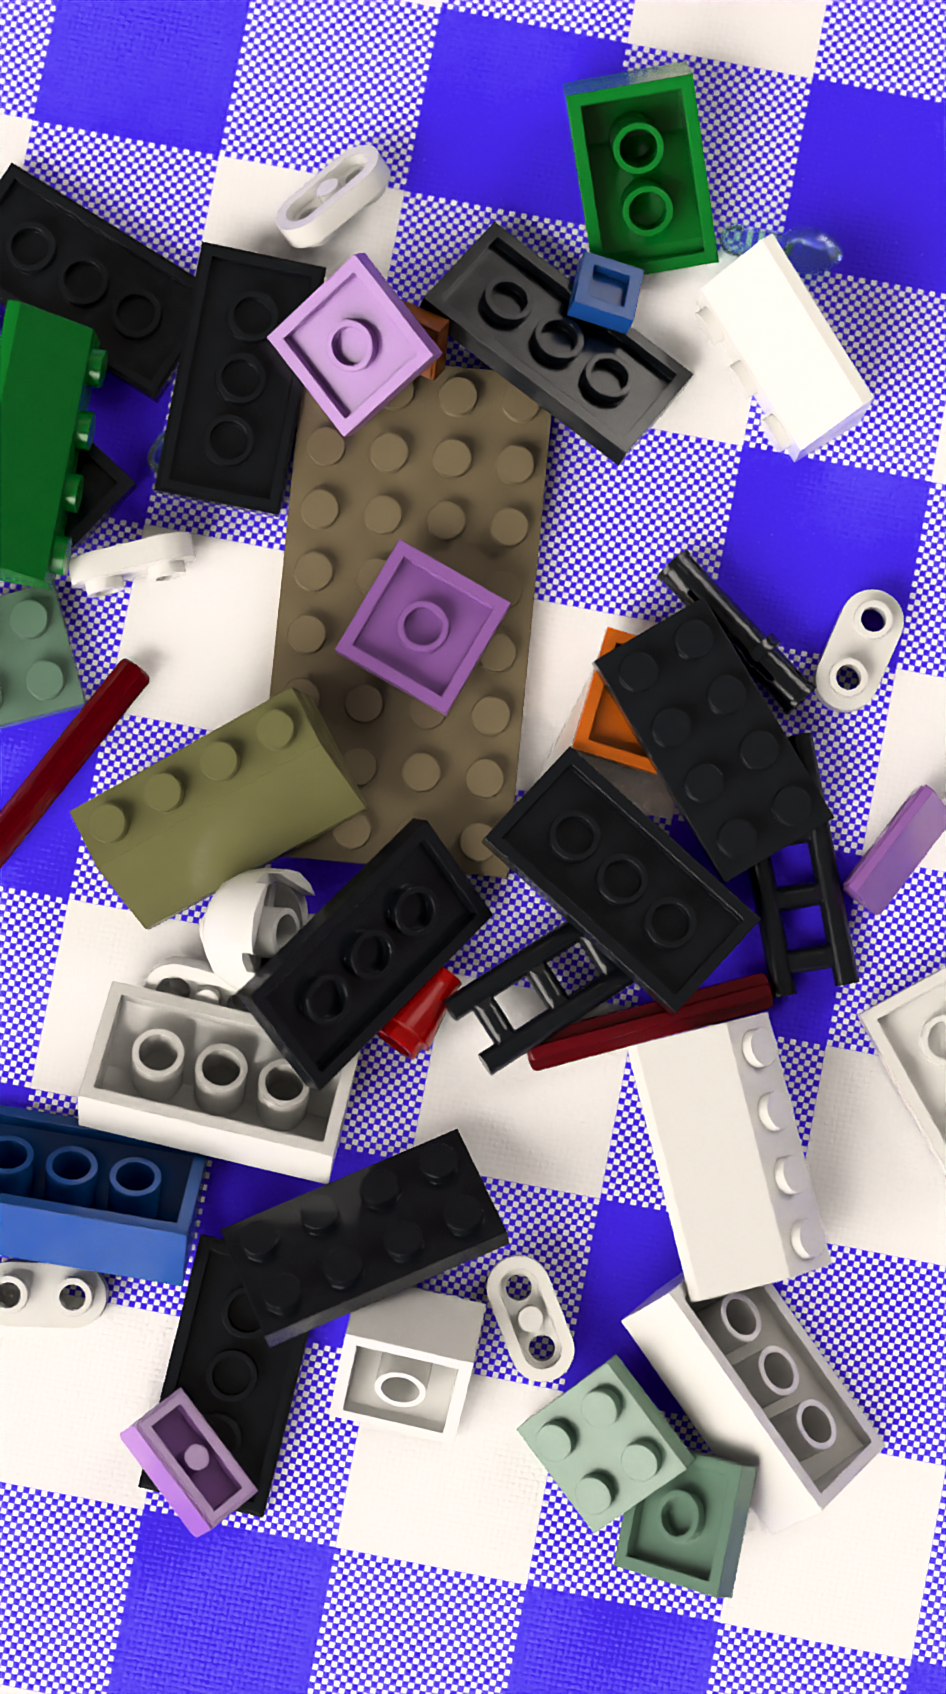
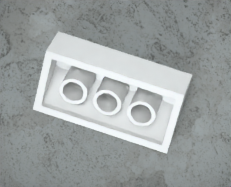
(208, 1085)
(729, 1157)
(758, 1394)

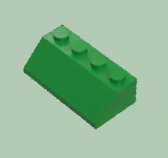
(44, 423)

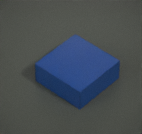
(605, 292)

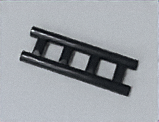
(823, 891)
(561, 1007)

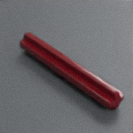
(69, 754)
(652, 1022)

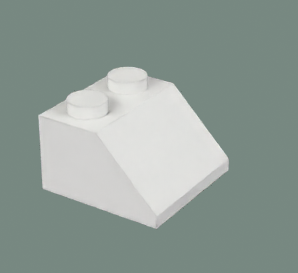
(409, 1363)

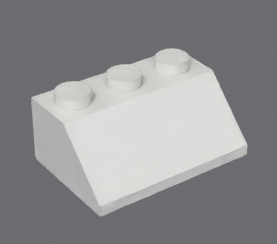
(782, 351)

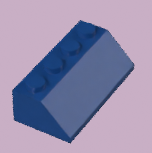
(96, 1198)

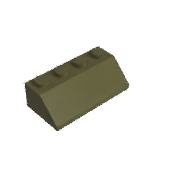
(219, 808)

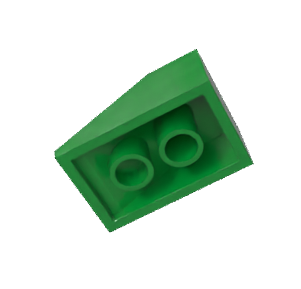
(642, 168)

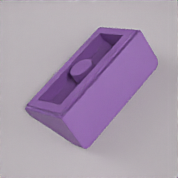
(897, 850)
(188, 1463)

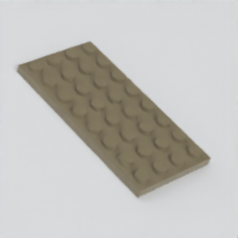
(462, 480)

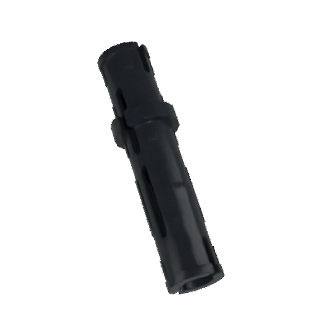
(754, 648)

